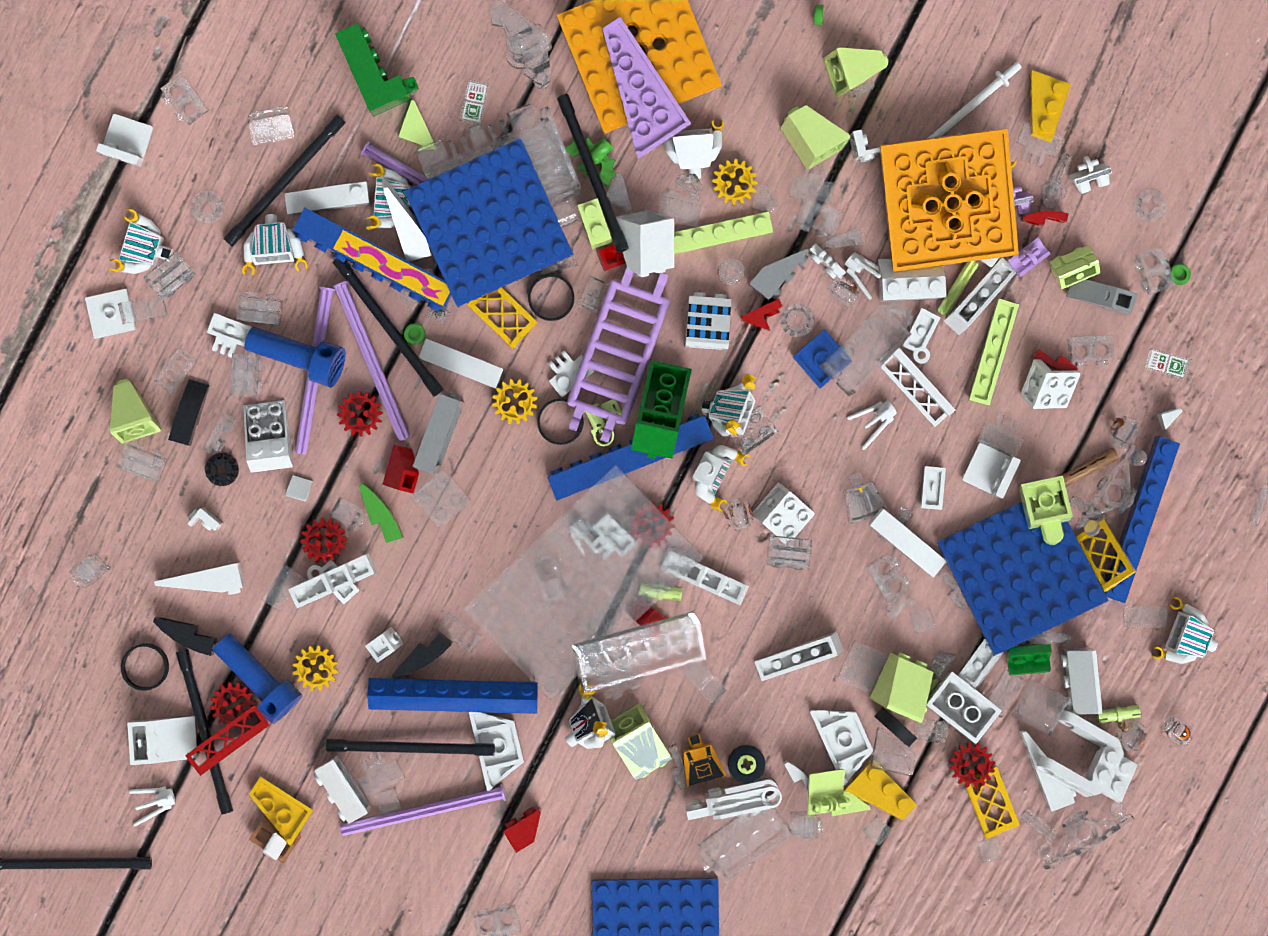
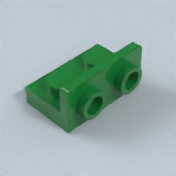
(1029, 659)

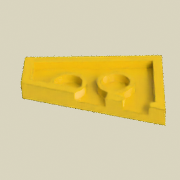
(1047, 103)
(880, 790)
(281, 809)

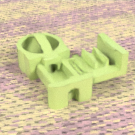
(598, 422)

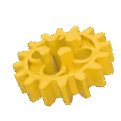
(746, 178)
(517, 389)
(303, 670)

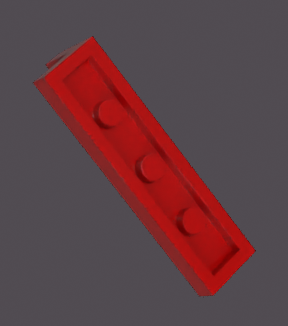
(232, 746)

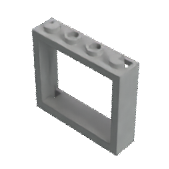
(438, 433)

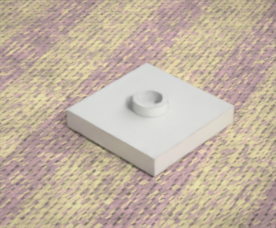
(105, 314)

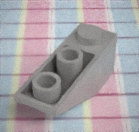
(773, 275)
(1103, 296)

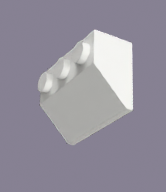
(910, 284)
(1082, 680)
(962, 707)
(342, 790)

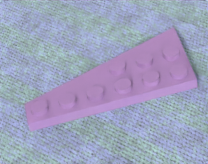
(647, 102)

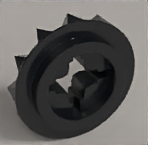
(231, 467)

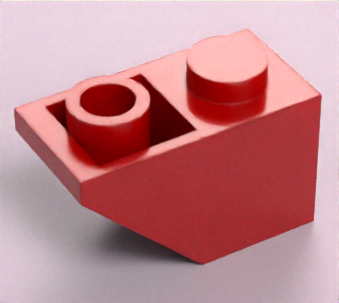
(399, 471)
(523, 831)

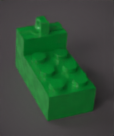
(377, 90)
(661, 409)

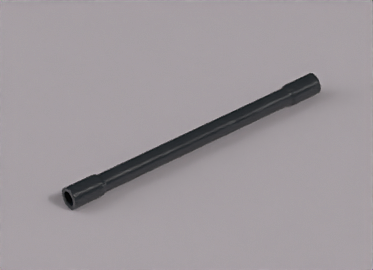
(569, 113)
(239, 229)
(427, 378)
(187, 669)
(476, 749)
(133, 863)

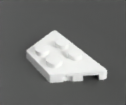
(843, 739)
(508, 751)

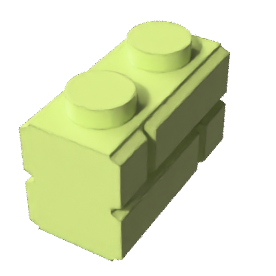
(1074, 267)

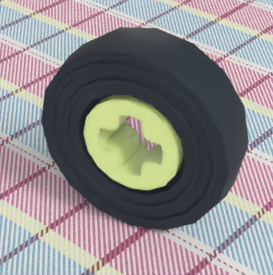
(741, 773)

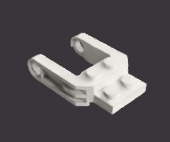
(1109, 771)
(735, 800)

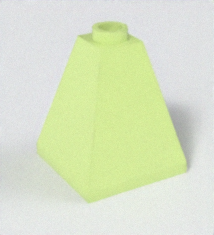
(852, 66)
(130, 414)

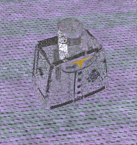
(862, 499)

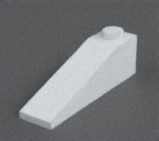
(328, 198)
(407, 226)
(980, 296)
(217, 579)
(799, 656)
(1054, 792)

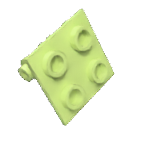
(826, 792)

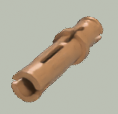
(1090, 466)

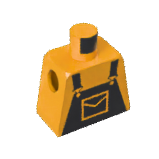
(701, 762)

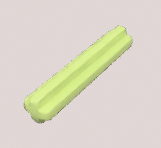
(957, 288)

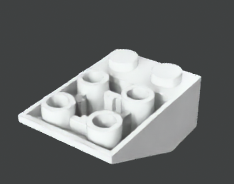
(267, 436)
(161, 739)

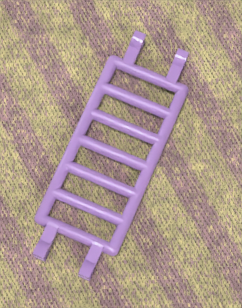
(643, 360)

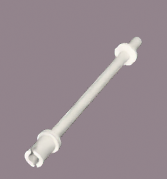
(1002, 78)

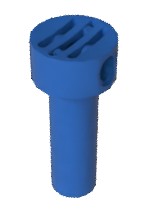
(322, 362)
(275, 697)

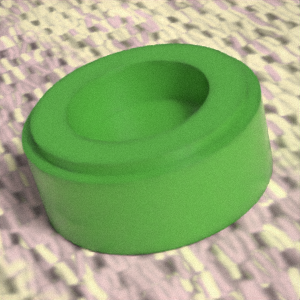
(818, 14)
(1180, 273)
(414, 334)

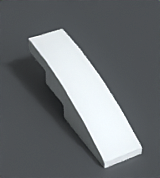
(461, 363)
(907, 542)
(332, 580)
(716, 583)

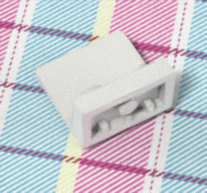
(126, 140)
(858, 144)
(1047, 387)
(991, 470)
(783, 512)

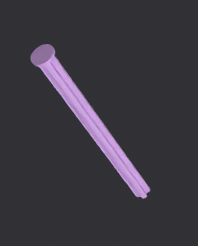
(392, 164)
(371, 360)
(311, 387)
(423, 811)

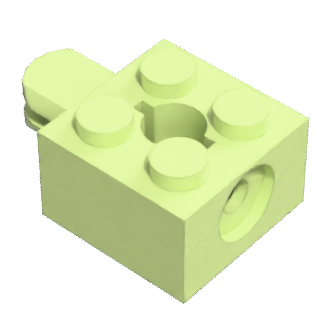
(1046, 506)

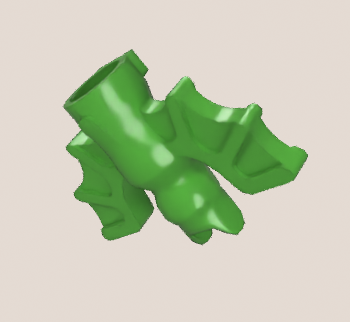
(600, 155)

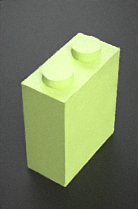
(594, 223)

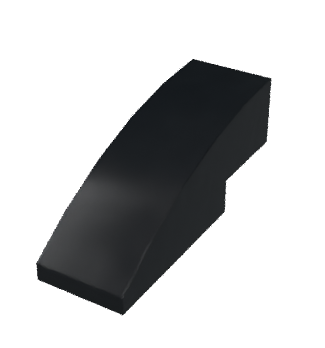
(189, 412)
(186, 635)
(423, 656)

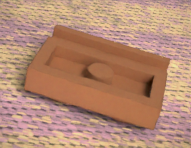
(263, 834)

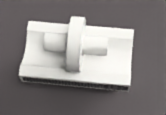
(1089, 171)

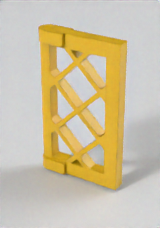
(500, 331)
(1120, 556)
(1008, 806)

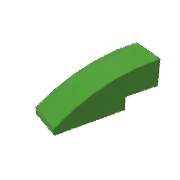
(380, 513)

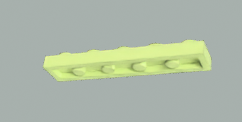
(722, 232)
(993, 352)

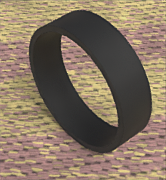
(546, 276)
(538, 423)
(129, 682)
(895, 727)

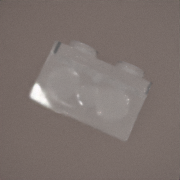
(757, 431)

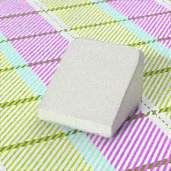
(1167, 417)
(299, 488)
(274, 846)

